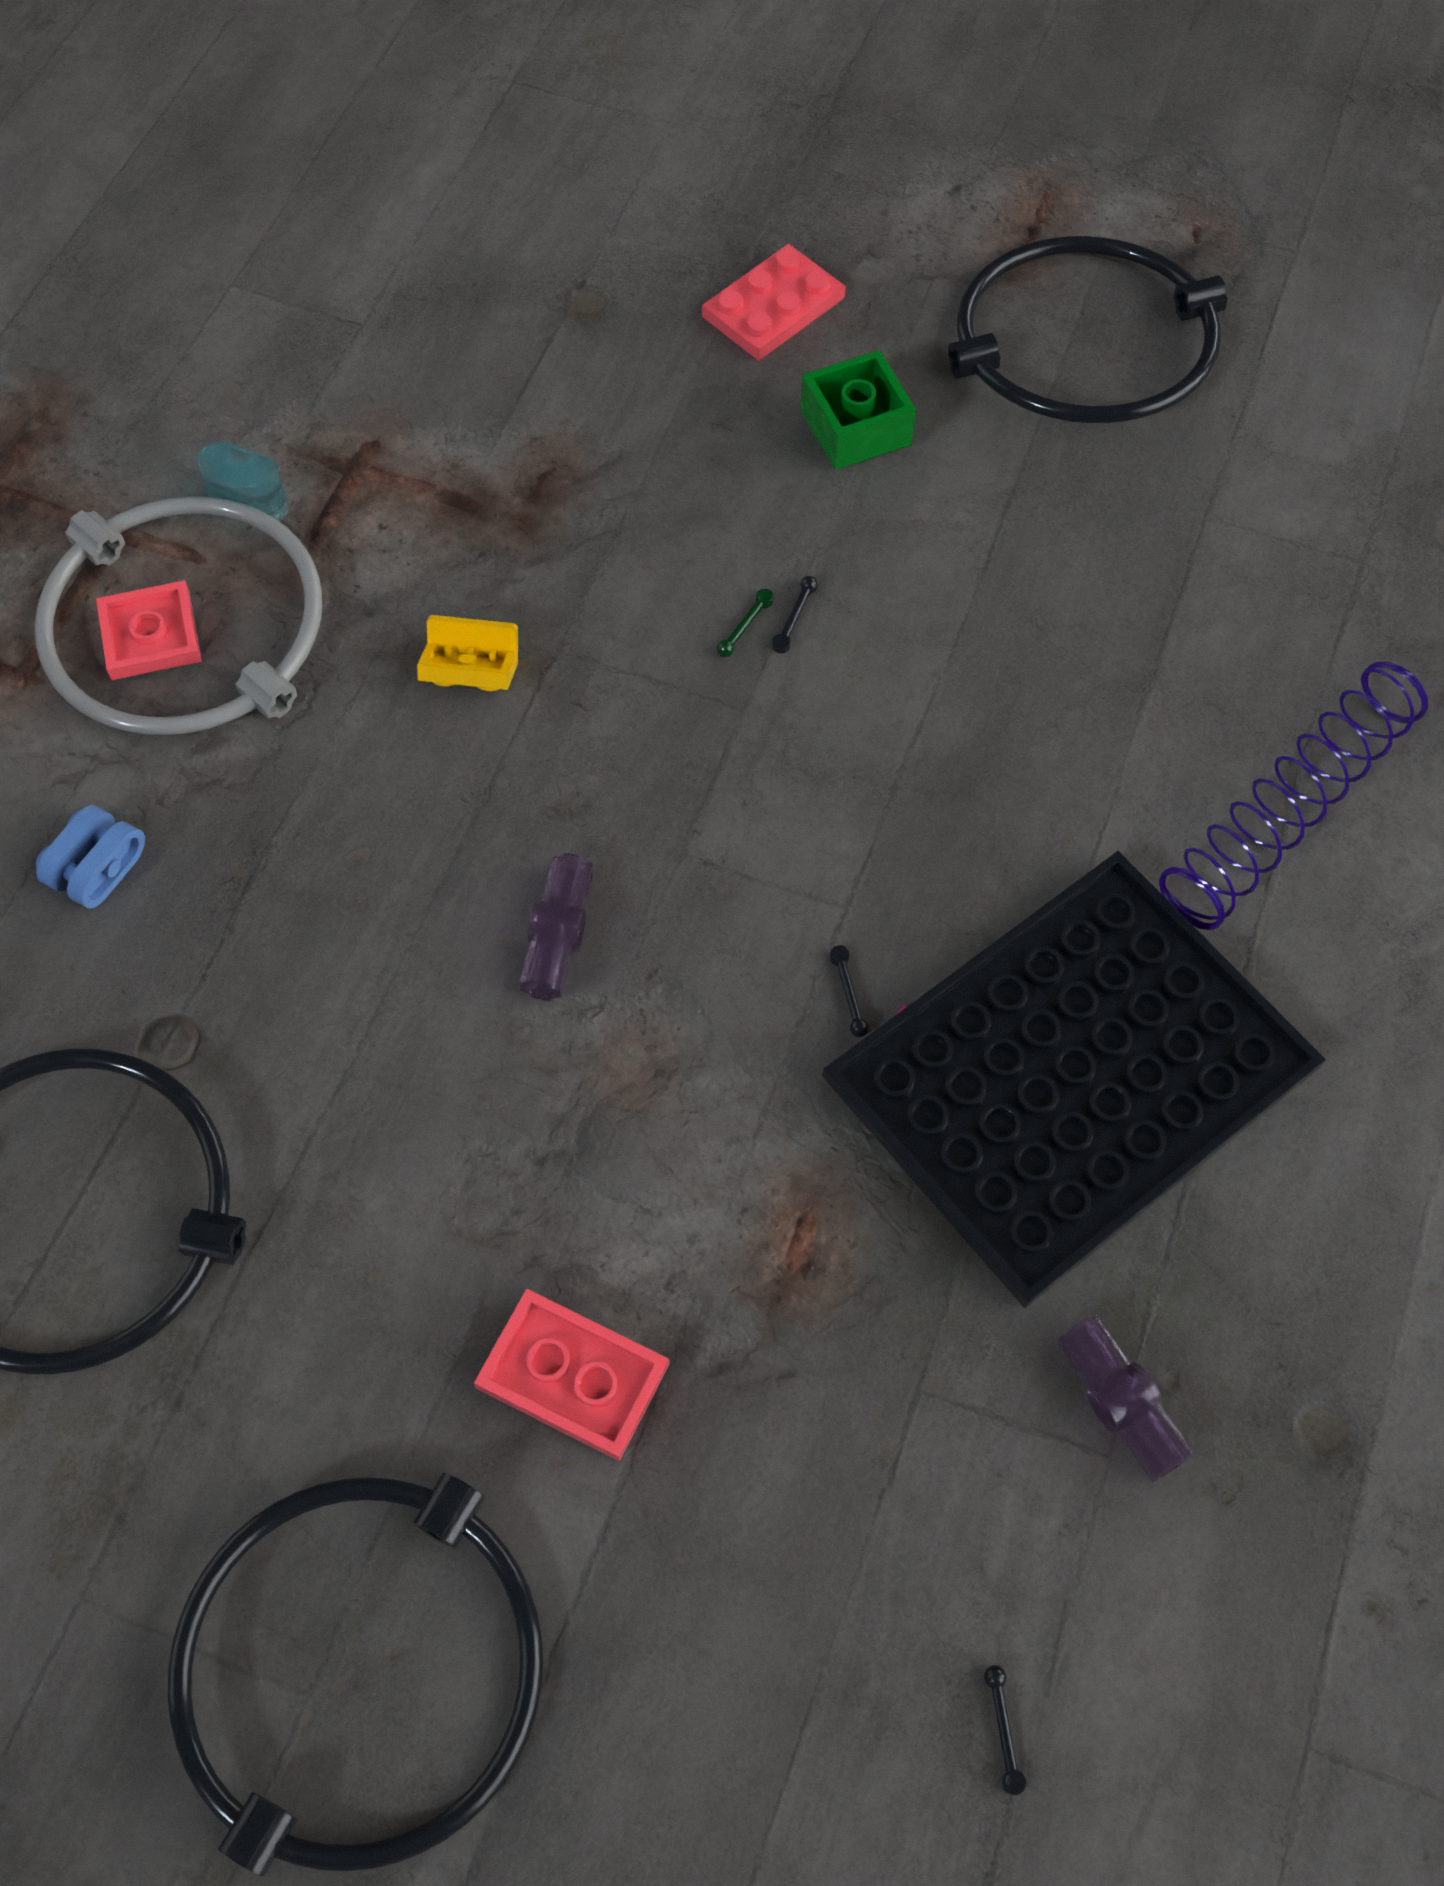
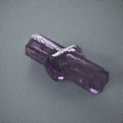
(556, 927)
(1124, 1398)

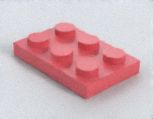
(773, 302)
(572, 1374)

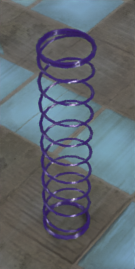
(1212, 890)

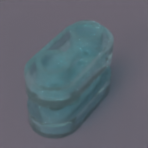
(243, 477)

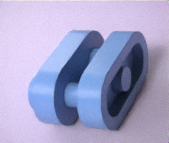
(90, 856)

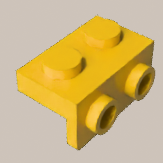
(469, 653)

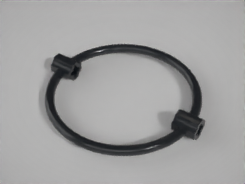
(1192, 300)
(204, 1234)
(262, 1828)

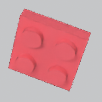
(148, 630)

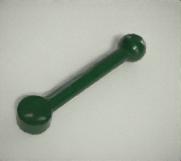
(764, 599)

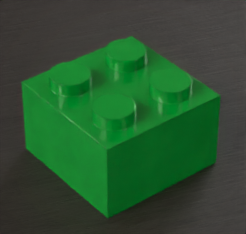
(857, 409)

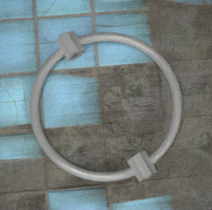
(259, 683)

